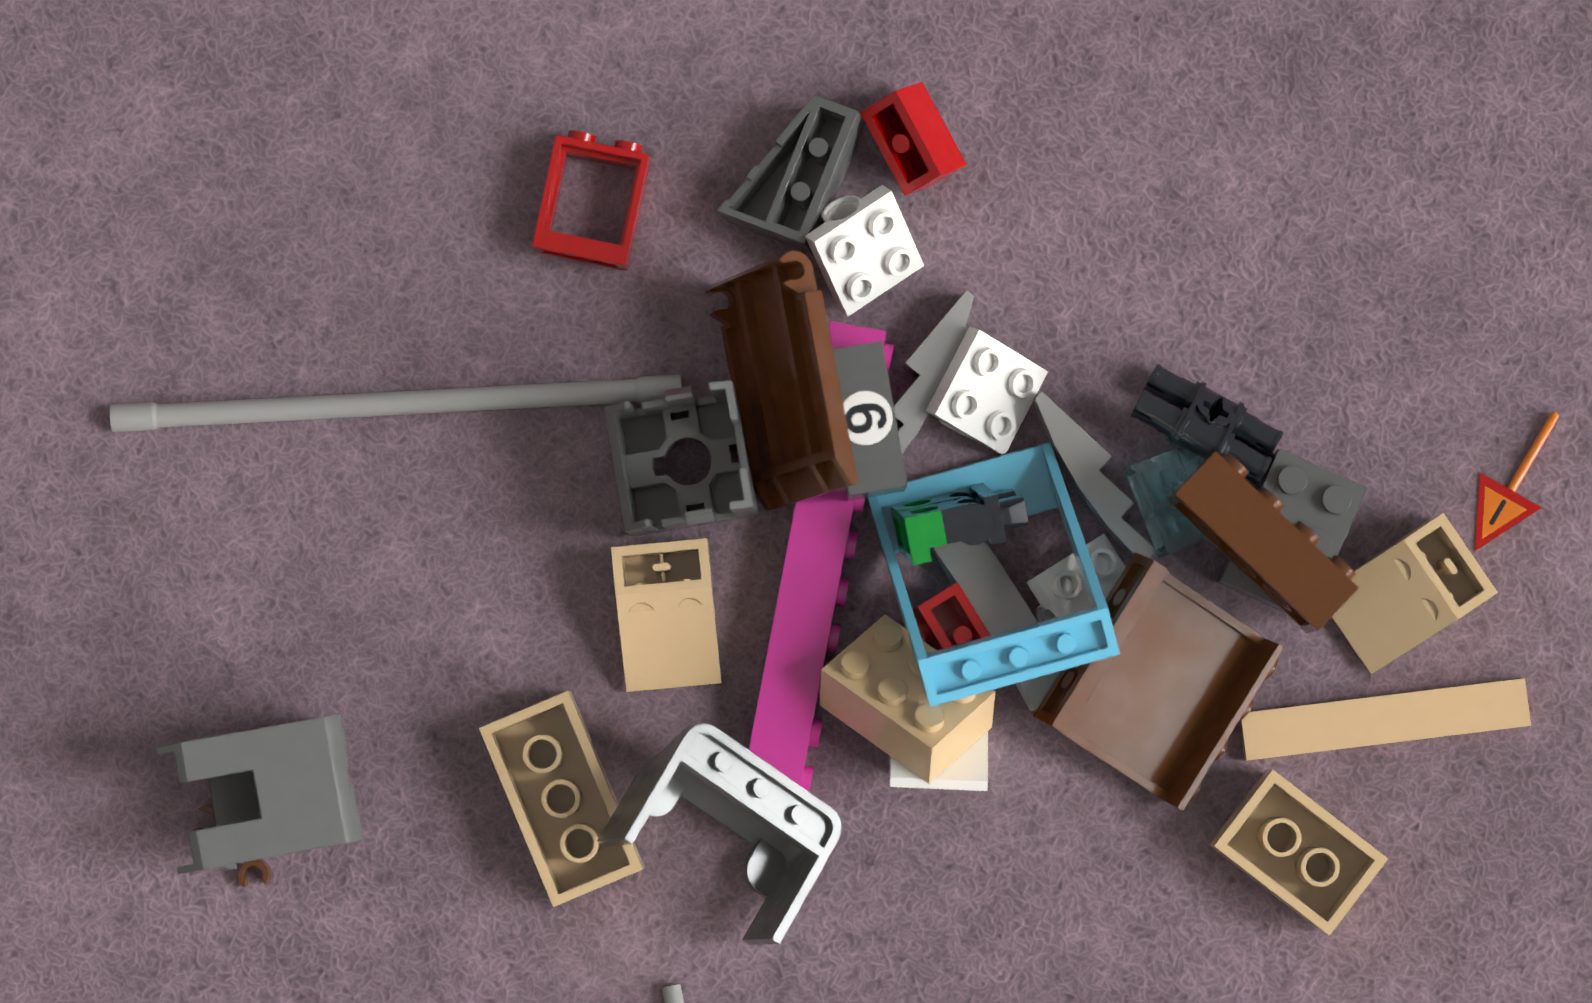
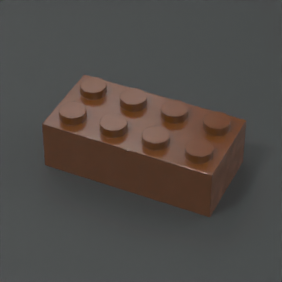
(1264, 543)

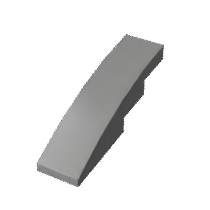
(929, 366)
(1082, 460)
(993, 599)

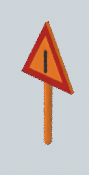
(1501, 506)

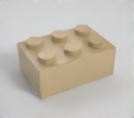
(882, 697)
(1298, 851)

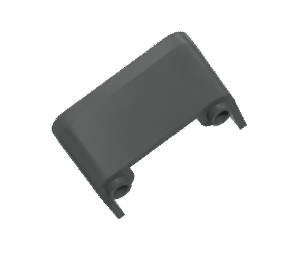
(730, 783)

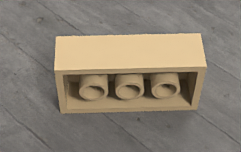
(559, 796)

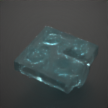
(1152, 484)

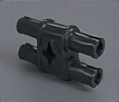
(1206, 421)

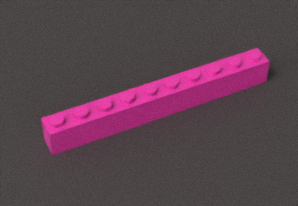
(805, 611)

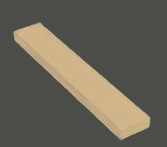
(1385, 719)

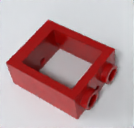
(582, 249)

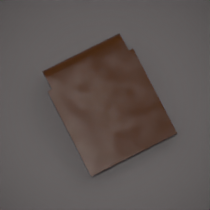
(786, 381)

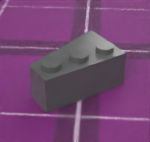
(798, 175)

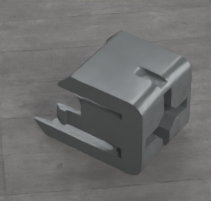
(650, 434)
(271, 791)

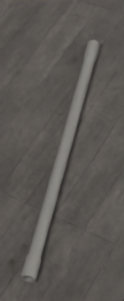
(151, 416)

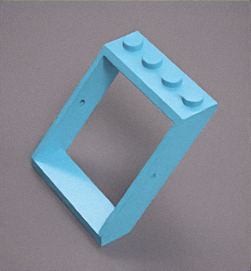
(1018, 652)

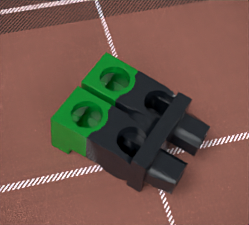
(956, 518)

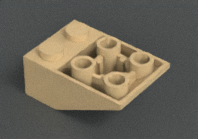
(1411, 593)
(666, 614)

